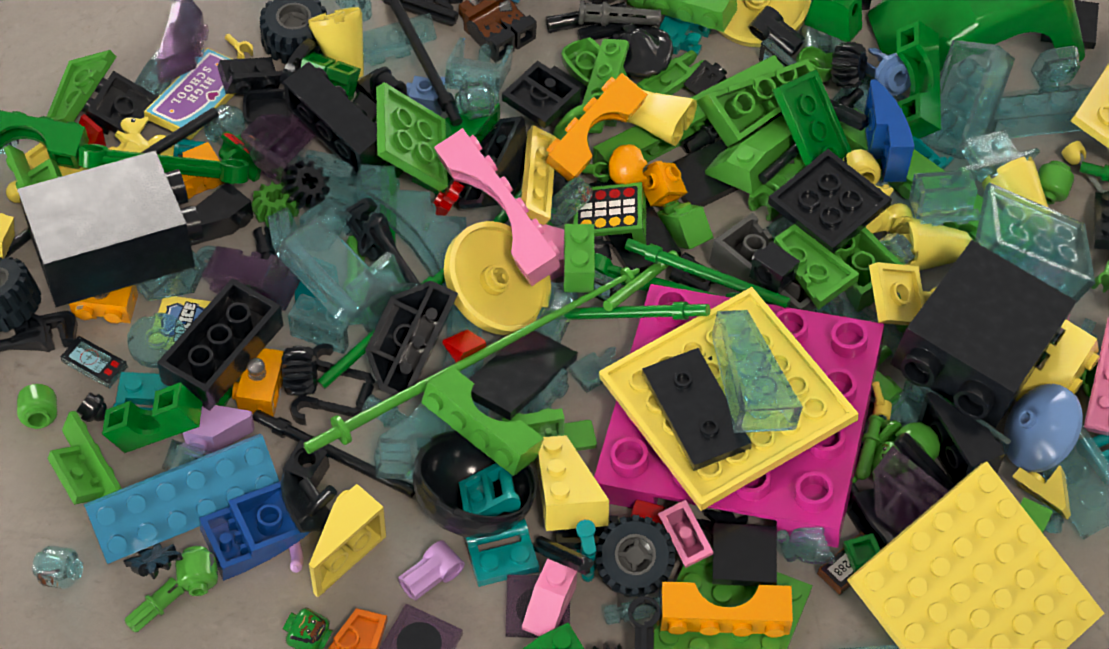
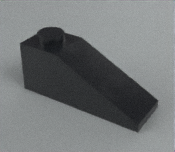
(223, 213)

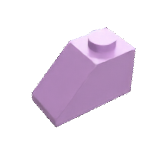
(220, 428)

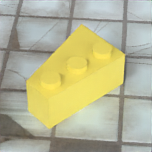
(1065, 360)
(568, 487)

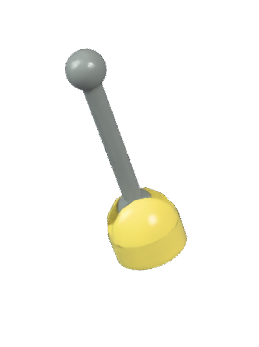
(1074, 155)

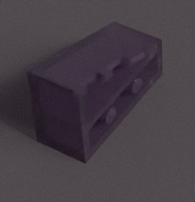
(264, 276)

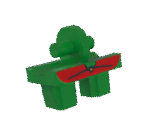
(235, 149)

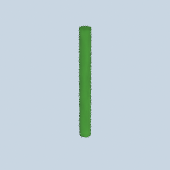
(635, 284)

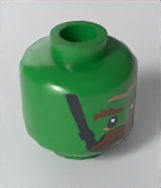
(307, 630)

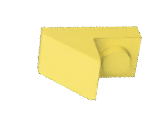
(1052, 493)

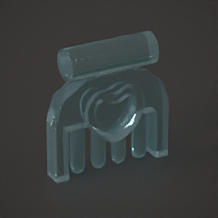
(803, 544)

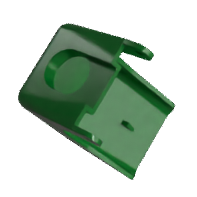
(978, 21)

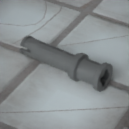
(652, 17)

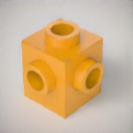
(663, 183)

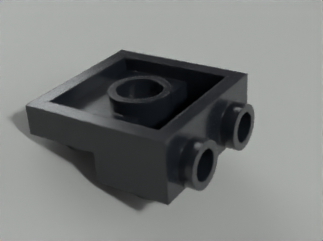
(117, 100)

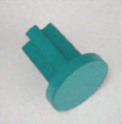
(185, 145)

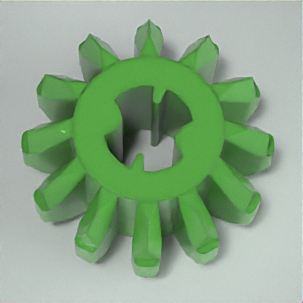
(271, 200)

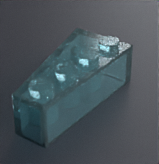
(751, 377)

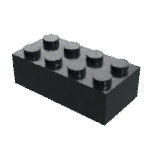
(332, 116)
(221, 342)

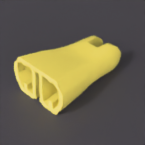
(665, 116)

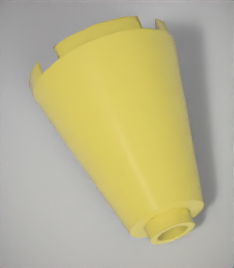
(340, 36)
(1020, 178)
(931, 244)

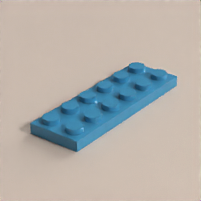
(178, 498)

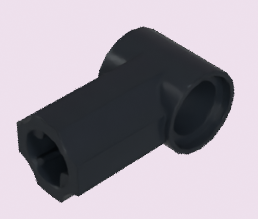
(771, 25)

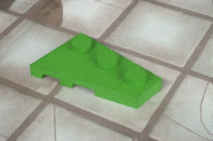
(78, 84)
(819, 270)

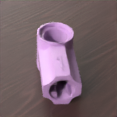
(437, 565)

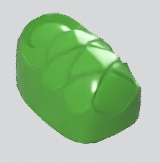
(580, 59)

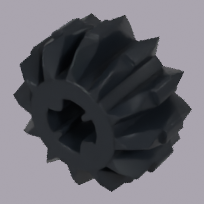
(849, 65)
(305, 184)
(299, 371)

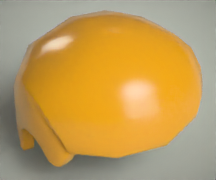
(627, 165)

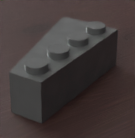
(733, 253)

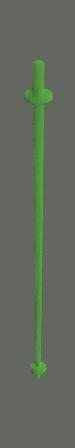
(341, 429)

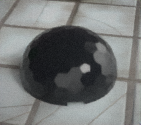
(436, 483)

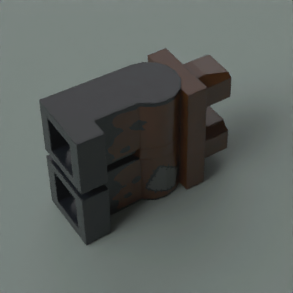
(497, 25)

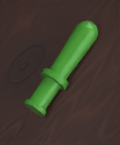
(867, 453)

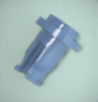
(890, 72)

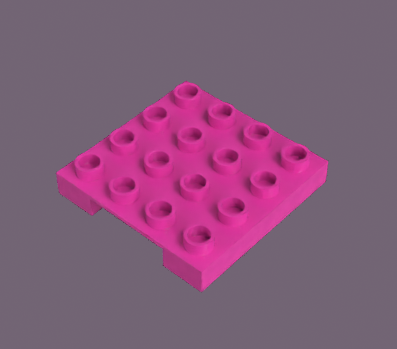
(798, 494)

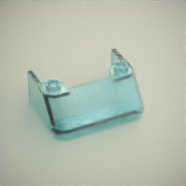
(336, 272)

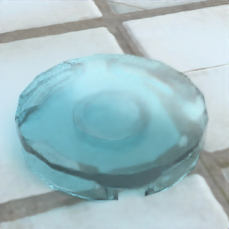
(153, 337)

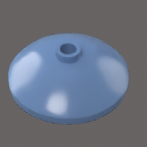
(1043, 427)

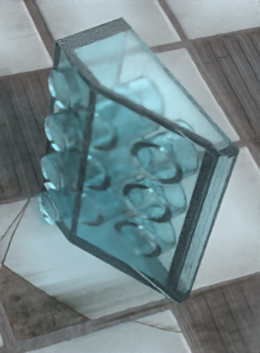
(1036, 240)

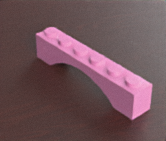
(466, 164)

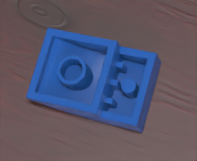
(888, 133)
(250, 531)

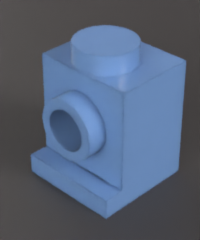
(423, 93)

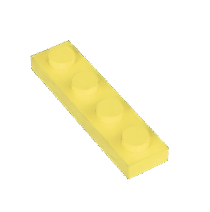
(538, 175)

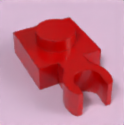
(444, 201)

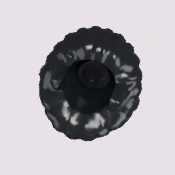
(648, 50)

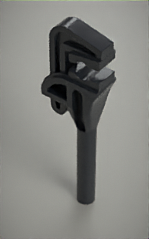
(375, 236)
(37, 332)

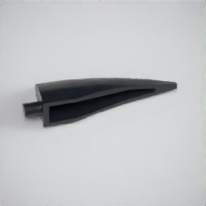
(862, 514)

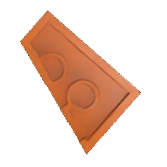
(361, 631)

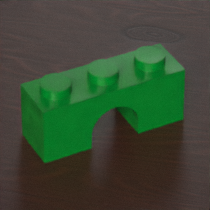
(173, 413)

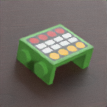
(616, 211)

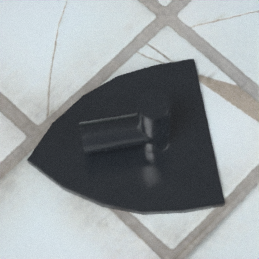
(305, 503)

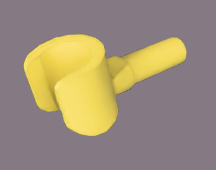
(240, 47)
(881, 406)

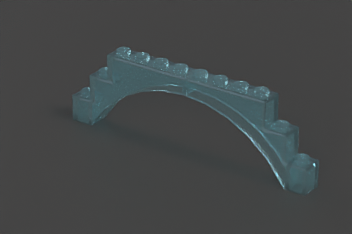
(429, 236)

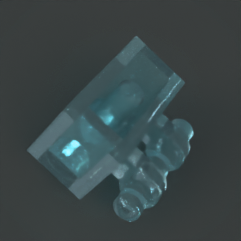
(944, 197)

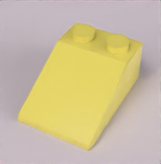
(349, 534)

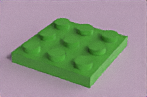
(408, 136)

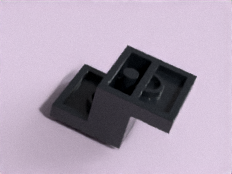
(544, 94)

